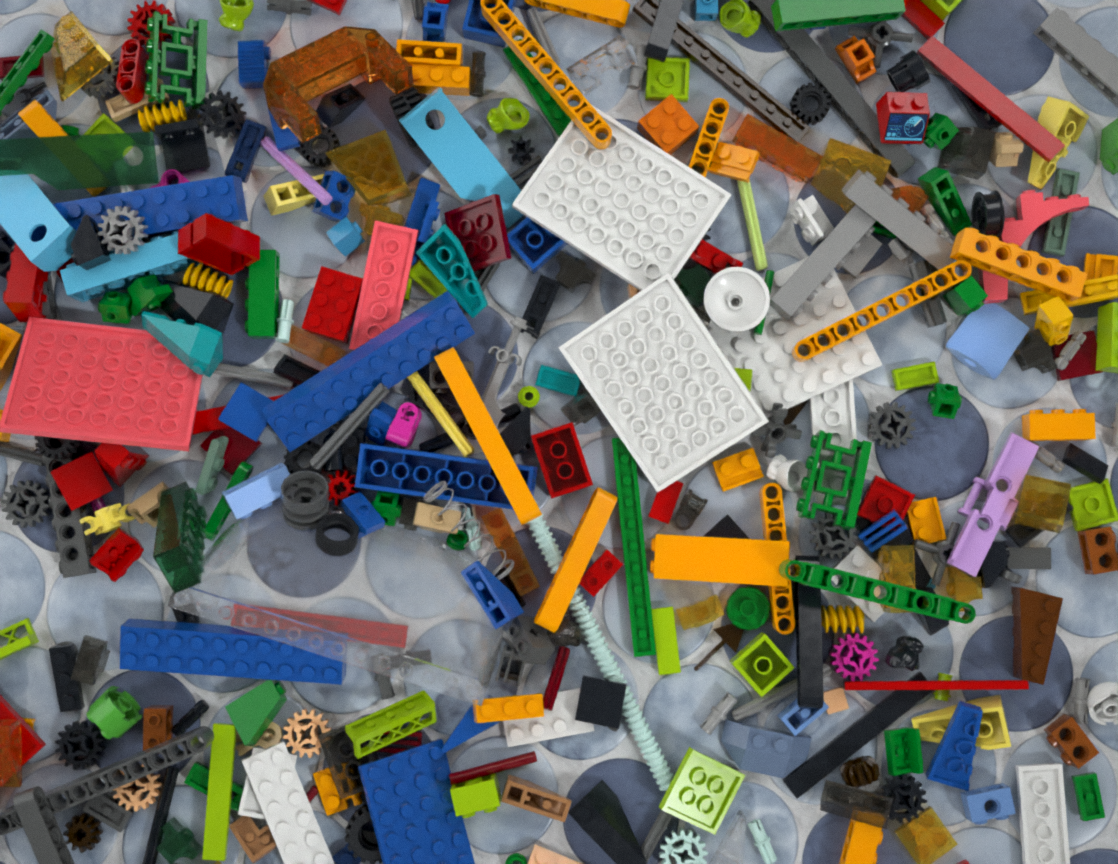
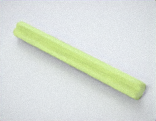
(752, 225)

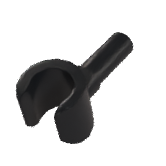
(28, 93)

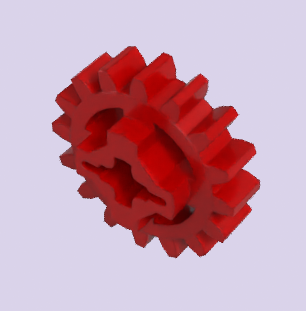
(140, 18)

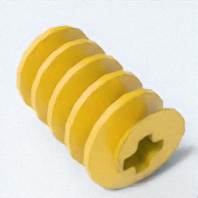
(165, 115)
(205, 282)
(842, 618)

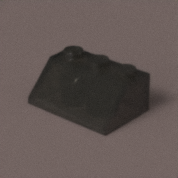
(342, 760)

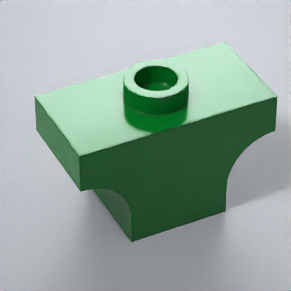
(147, 294)

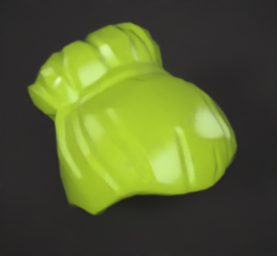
(235, 13)
(739, 18)
(508, 115)

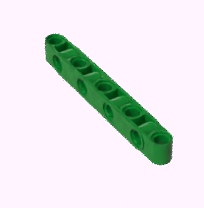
(891, 594)

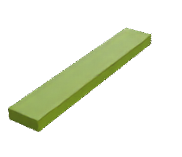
(219, 792)

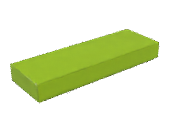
(665, 640)

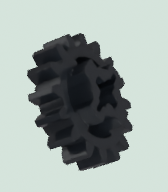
(231, 117)
(70, 744)
(908, 792)

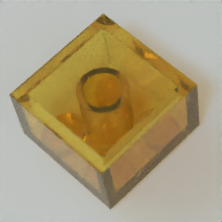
(1042, 503)

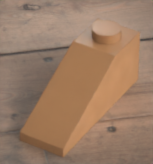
(535, 798)

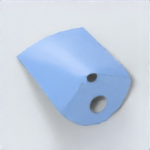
(987, 339)

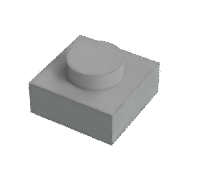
(900, 248)

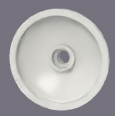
(738, 285)

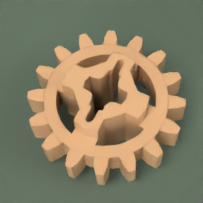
(300, 727)
(136, 796)

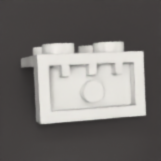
(811, 220)

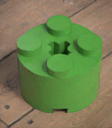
(114, 713)

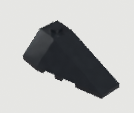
(196, 306)

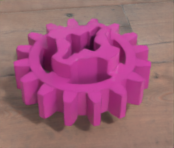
(857, 665)

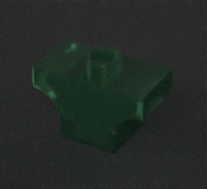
(693, 283)
(178, 842)

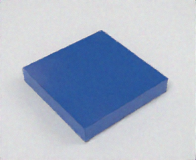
(245, 412)

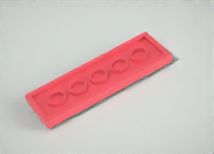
(384, 281)

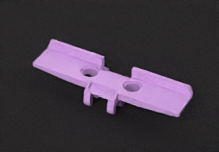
(998, 508)

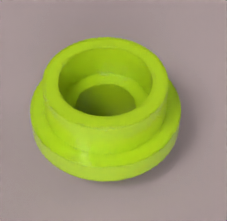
(530, 403)

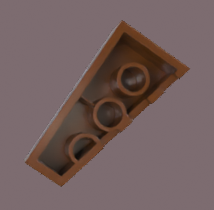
(1033, 632)

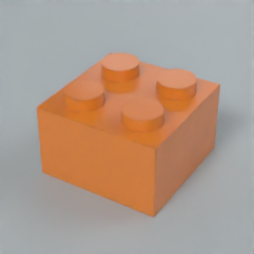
(668, 125)

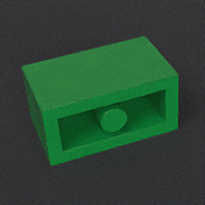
(965, 296)

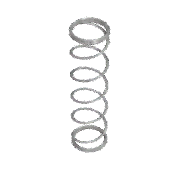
(430, 496)

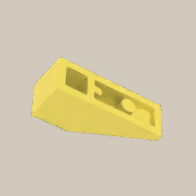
(289, 196)

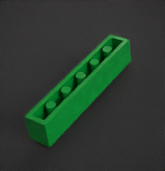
(824, 13)

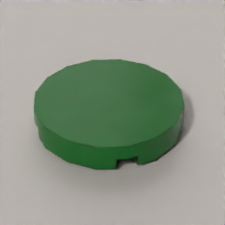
(747, 608)

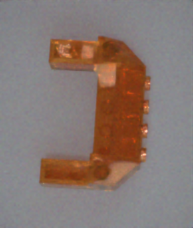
(326, 65)

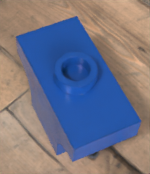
(435, 22)
(284, 138)
(379, 423)
(363, 514)

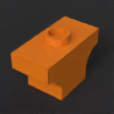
(857, 58)

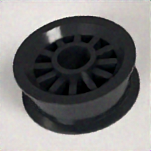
(988, 213)

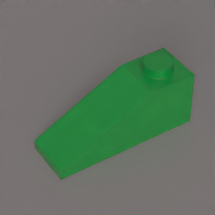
(945, 199)

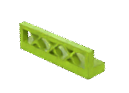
(19, 644)
(391, 719)

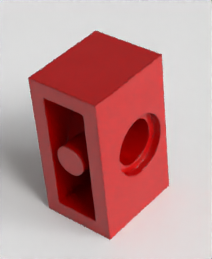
(600, 572)

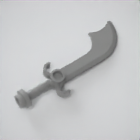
(504, 359)

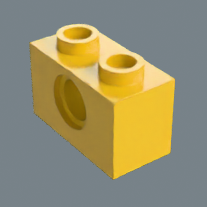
(1054, 321)

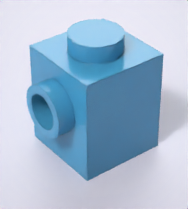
(706, 10)
(346, 236)

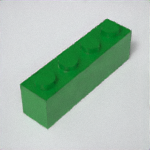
(263, 296)

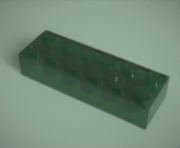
(180, 537)

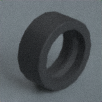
(337, 521)

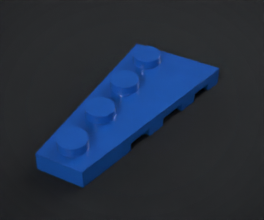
(956, 749)

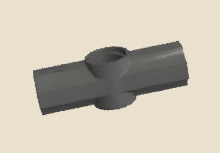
(931, 308)

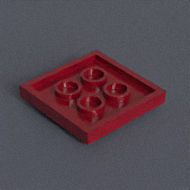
(481, 231)

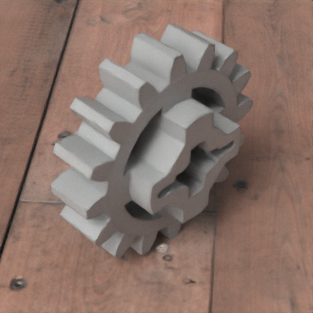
(131, 234)

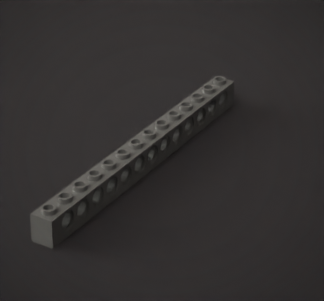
(60, 522)

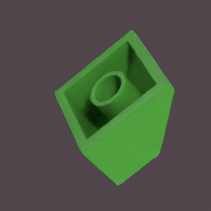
(1109, 147)

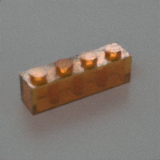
(777, 149)

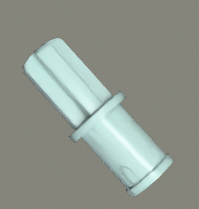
(285, 321)
(471, 528)
(762, 841)

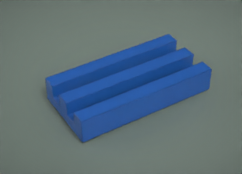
(872, 547)

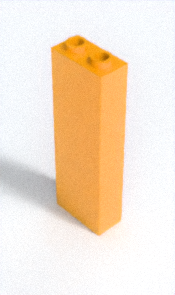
(719, 559)

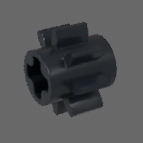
(521, 144)

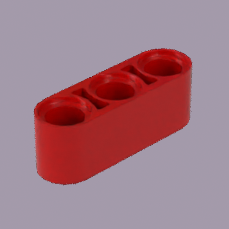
(131, 71)

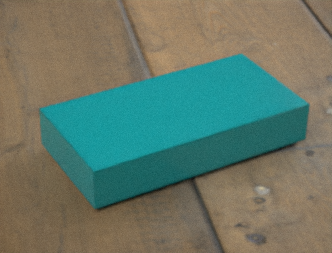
(558, 380)

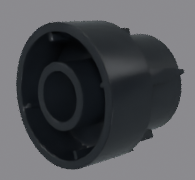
(908, 73)

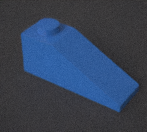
(492, 595)
(466, 729)

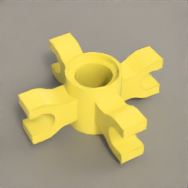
(107, 519)

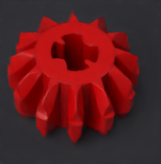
(339, 480)

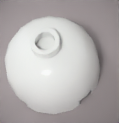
(1103, 703)

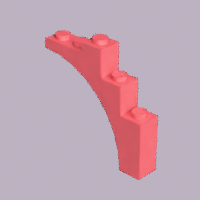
(1031, 213)

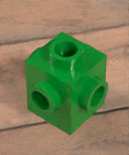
(939, 131)
(116, 307)
(944, 400)
(388, 506)

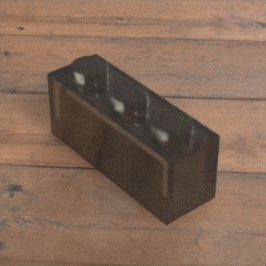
(856, 804)

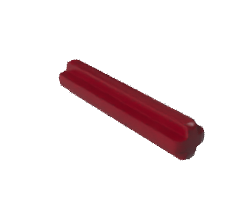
(555, 678)

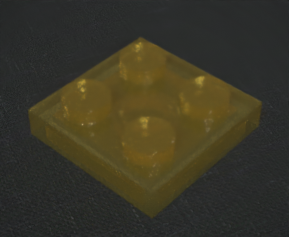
(925, 837)

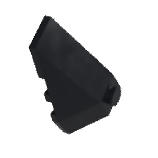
(606, 823)

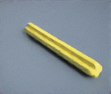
(441, 414)

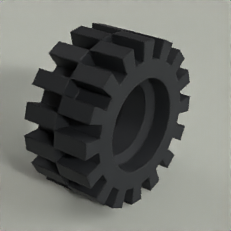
(815, 92)
(320, 159)
(56, 453)
(291, 457)

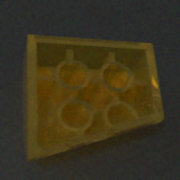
(75, 55)
(840, 164)
(372, 169)

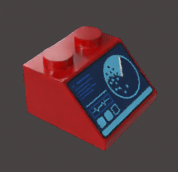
(902, 117)

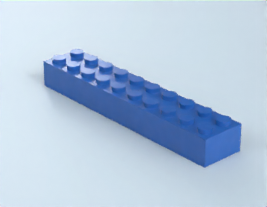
(163, 207)
(382, 360)
(220, 652)

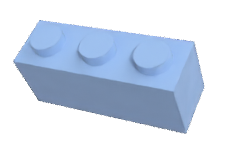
(256, 491)

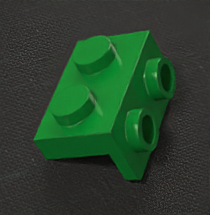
(903, 751)

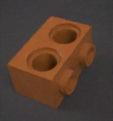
(1092, 551)
(157, 725)
(1073, 738)

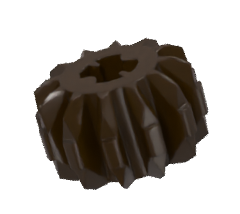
(860, 771)
(75, 836)

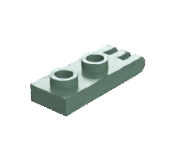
(212, 465)

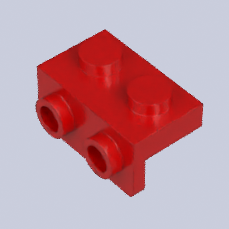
(117, 554)

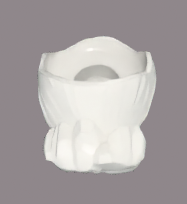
(787, 472)

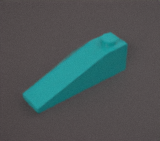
(451, 266)
(194, 345)

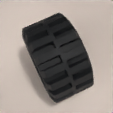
(402, 104)
(356, 839)

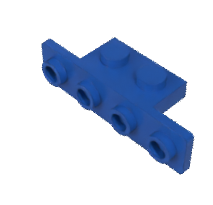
(423, 212)

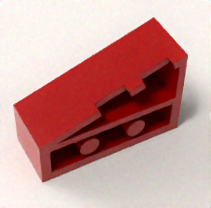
(24, 287)
(120, 461)

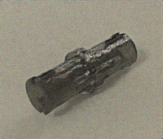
(477, 73)

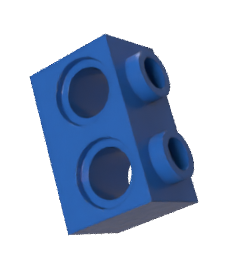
(340, 199)

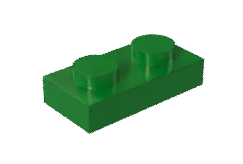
(1088, 796)

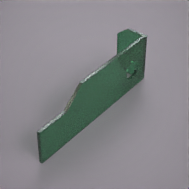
(81, 160)

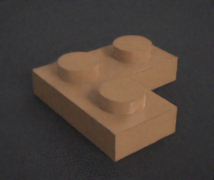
(254, 841)

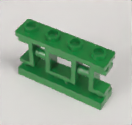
(194, 60)
(852, 484)

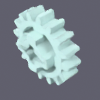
(685, 844)

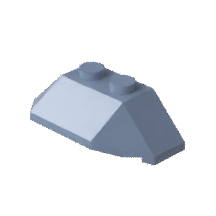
(16, 128)
(764, 749)

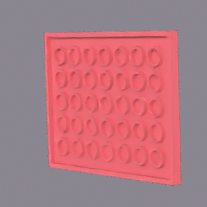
(100, 387)

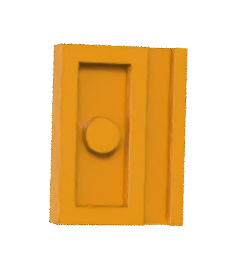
(733, 162)
(1100, 266)
(737, 469)
(925, 520)

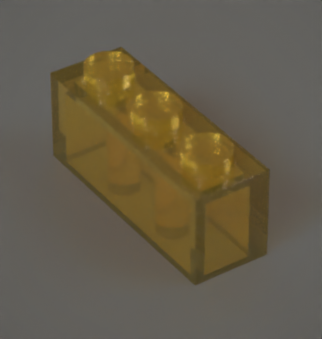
(897, 568)

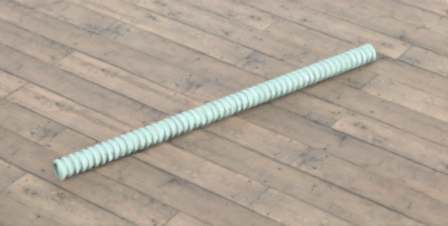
(605, 659)

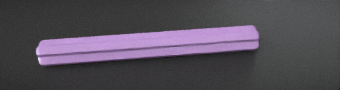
(295, 170)

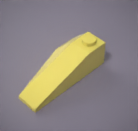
(1066, 124)
(993, 726)

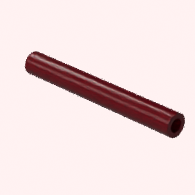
(491, 768)

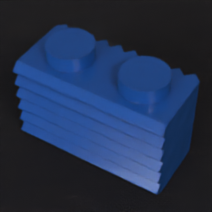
(253, 63)

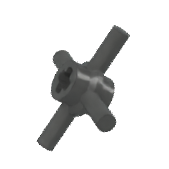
(878, 43)
(937, 552)

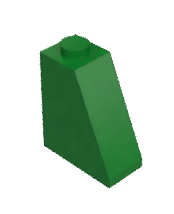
(256, 710)

